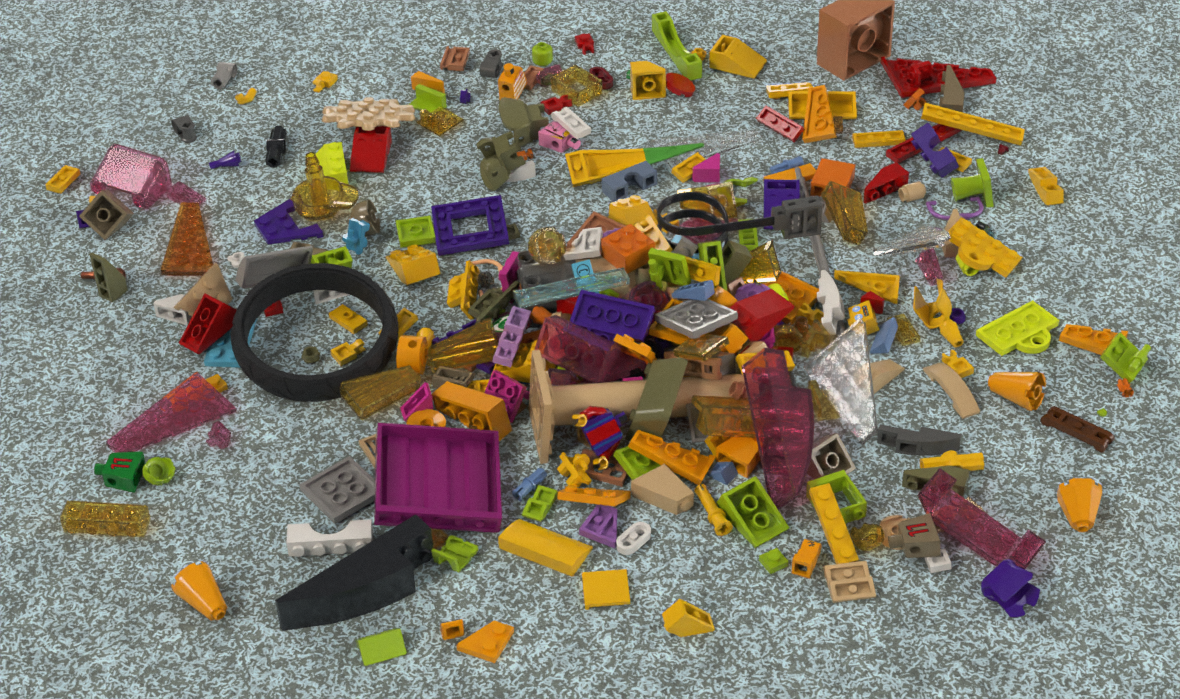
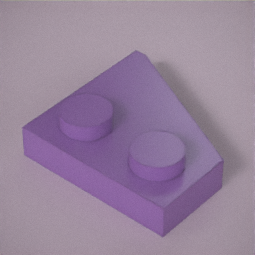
(601, 525)

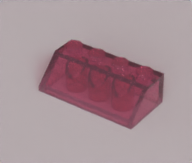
(577, 349)

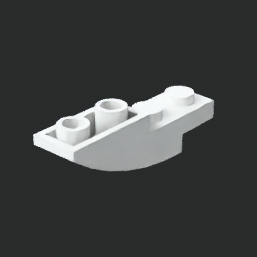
(831, 302)

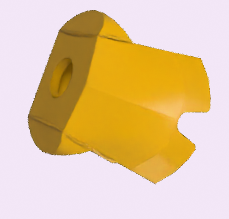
(927, 311)

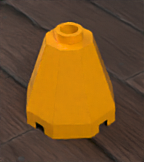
(1080, 502)

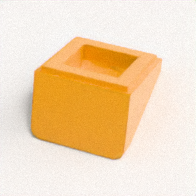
(452, 629)

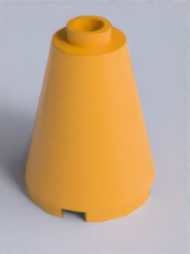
(1019, 387)
(200, 590)

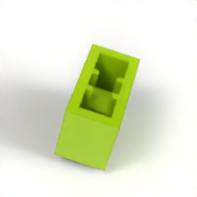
(337, 256)

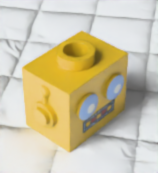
(866, 313)

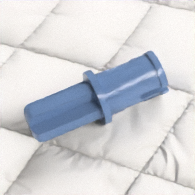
(787, 164)
(529, 484)

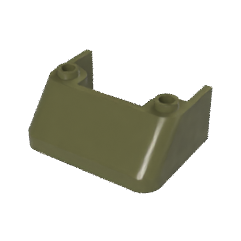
(658, 396)

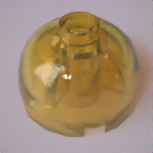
(546, 246)

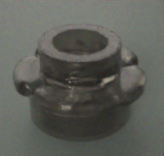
(485, 280)

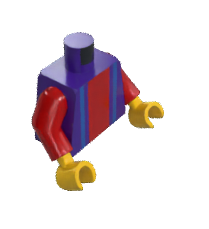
(601, 431)

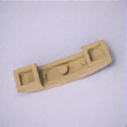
(955, 387)

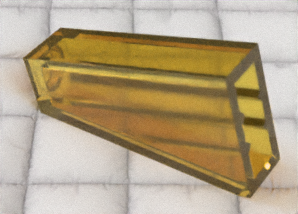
(847, 211)
(464, 348)
(379, 390)

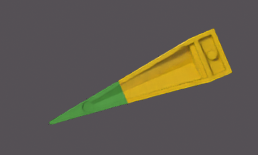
(593, 165)

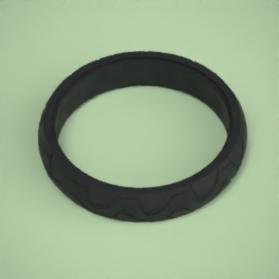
(308, 278)

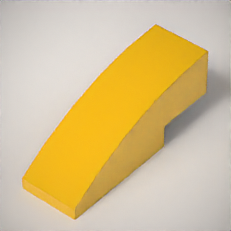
(1046, 185)

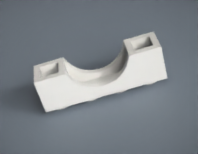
(305, 541)

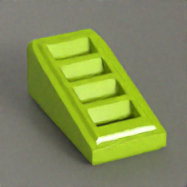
(748, 236)

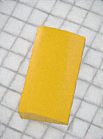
(841, 103)
(544, 546)

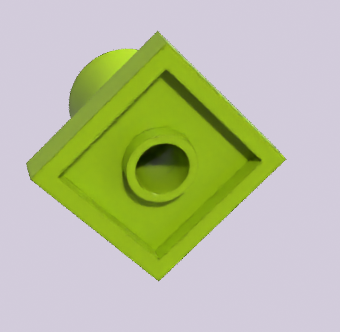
(972, 185)

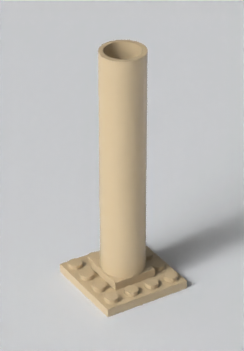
(556, 405)

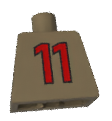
(917, 537)

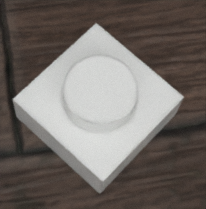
(939, 563)

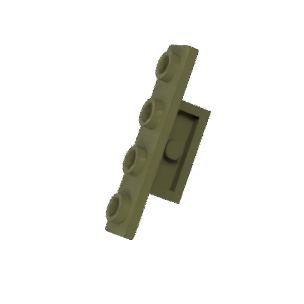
(492, 303)

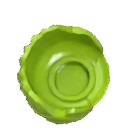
(158, 470)

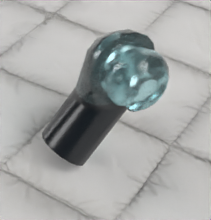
(982, 226)

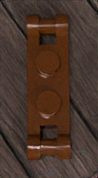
(1078, 428)

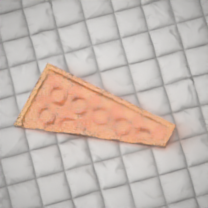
(188, 245)

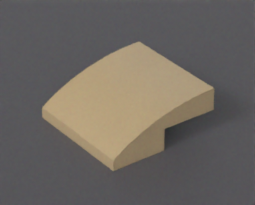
(849, 581)

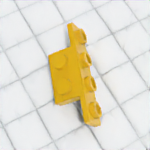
(464, 289)

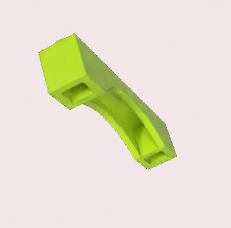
(688, 64)

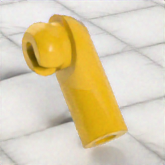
(241, 99)

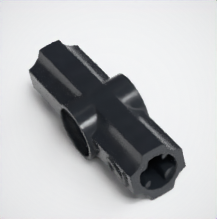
(276, 146)

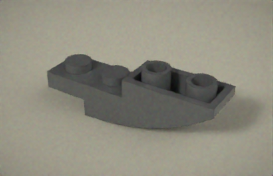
(925, 442)

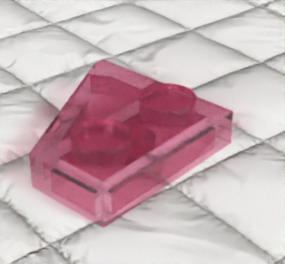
(929, 266)

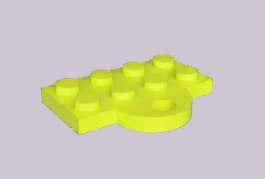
(1020, 330)

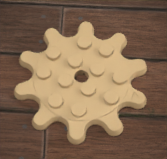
(368, 113)

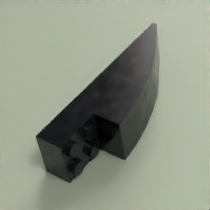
(361, 581)

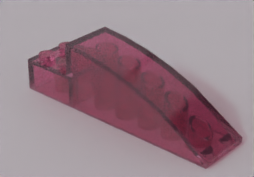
(781, 424)

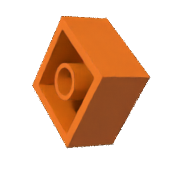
(627, 248)

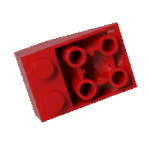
(370, 149)

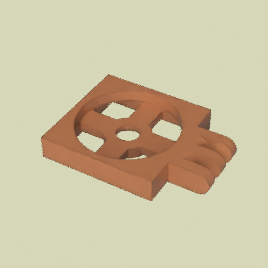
(605, 475)

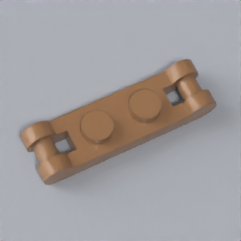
(700, 368)

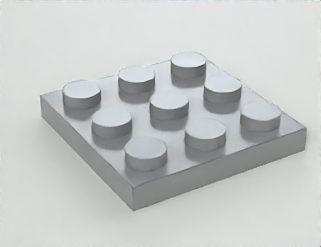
(696, 317)
(340, 489)

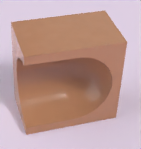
(854, 35)

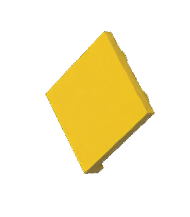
(605, 588)

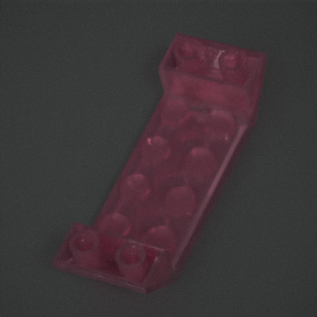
(974, 526)

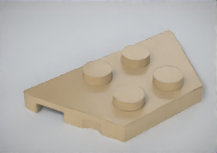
(211, 284)

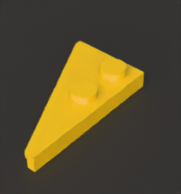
(881, 284)

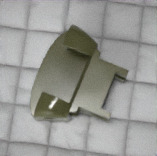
(522, 119)
(498, 160)

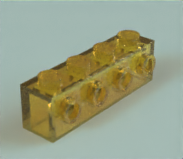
(105, 518)

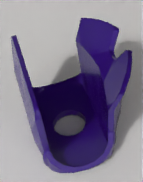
(1010, 588)

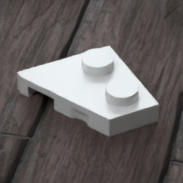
(586, 245)

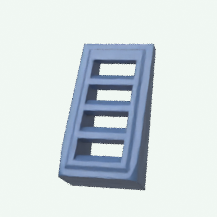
(695, 291)

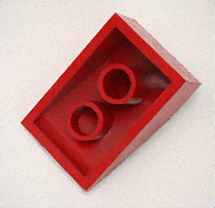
(760, 313)
(207, 324)

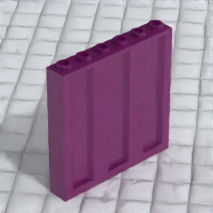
(439, 475)

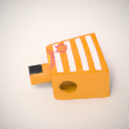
(511, 82)

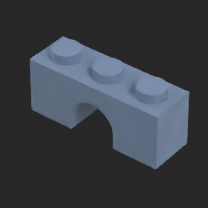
(640, 175)

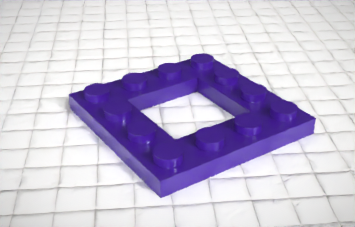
(495, 236)

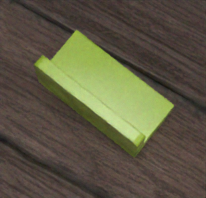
(428, 99)
(381, 646)

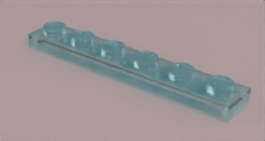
(571, 287)

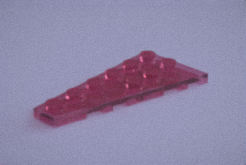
(177, 412)

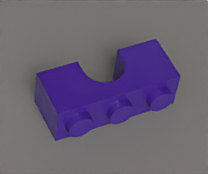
(941, 161)

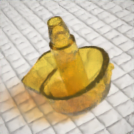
(321, 195)

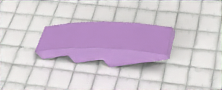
(511, 336)

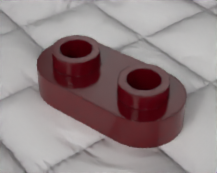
(601, 73)

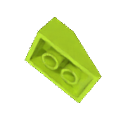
(752, 512)

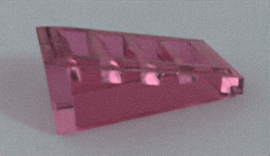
(174, 194)

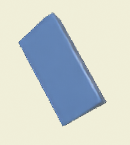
(884, 337)

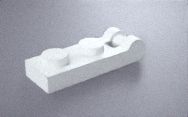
(571, 122)

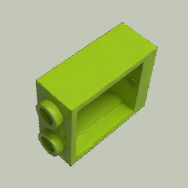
(841, 482)

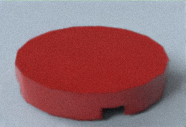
(679, 84)

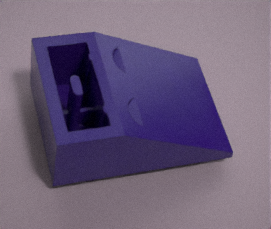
(777, 191)

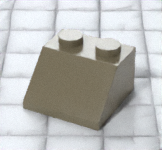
(106, 214)
(829, 457)

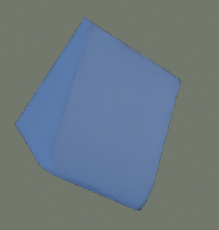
(723, 472)

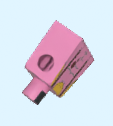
(557, 138)

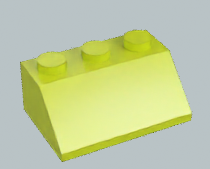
(332, 161)

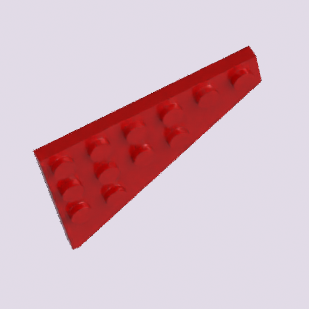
(899, 75)

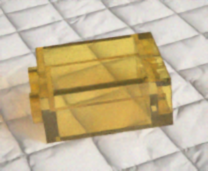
(561, 82)

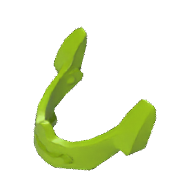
(744, 183)

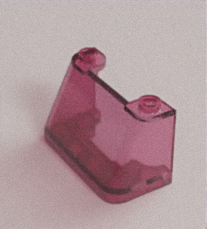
(134, 173)

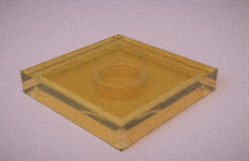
(702, 347)

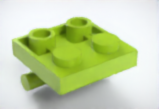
(668, 267)
(1125, 357)

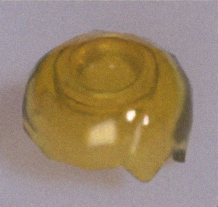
(867, 537)

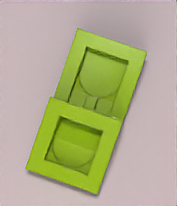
(540, 504)

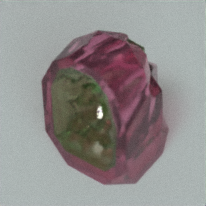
(544, 77)

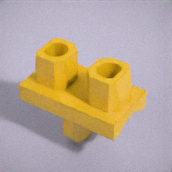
(576, 467)

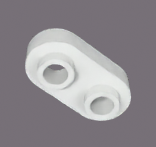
(630, 539)

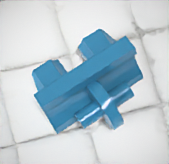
(355, 238)

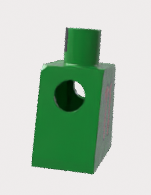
(122, 470)

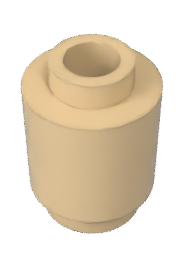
(912, 192)

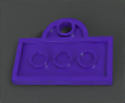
(612, 316)

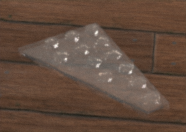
(916, 240)
(846, 380)

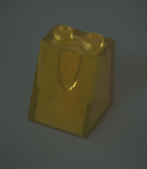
(721, 191)

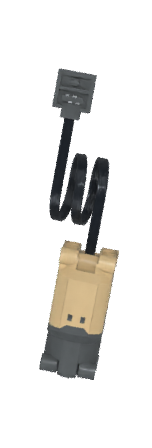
(794, 218)

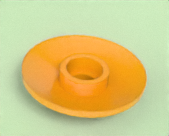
(427, 418)

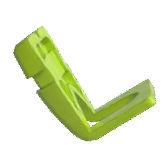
(456, 552)

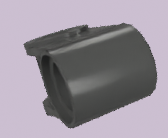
(492, 64)
(184, 128)

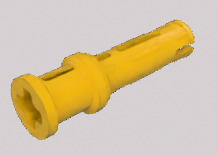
(715, 514)

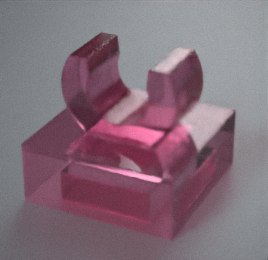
(218, 435)

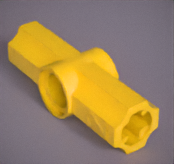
(970, 461)

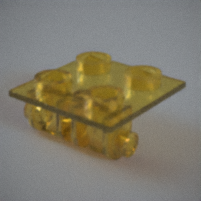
(439, 120)

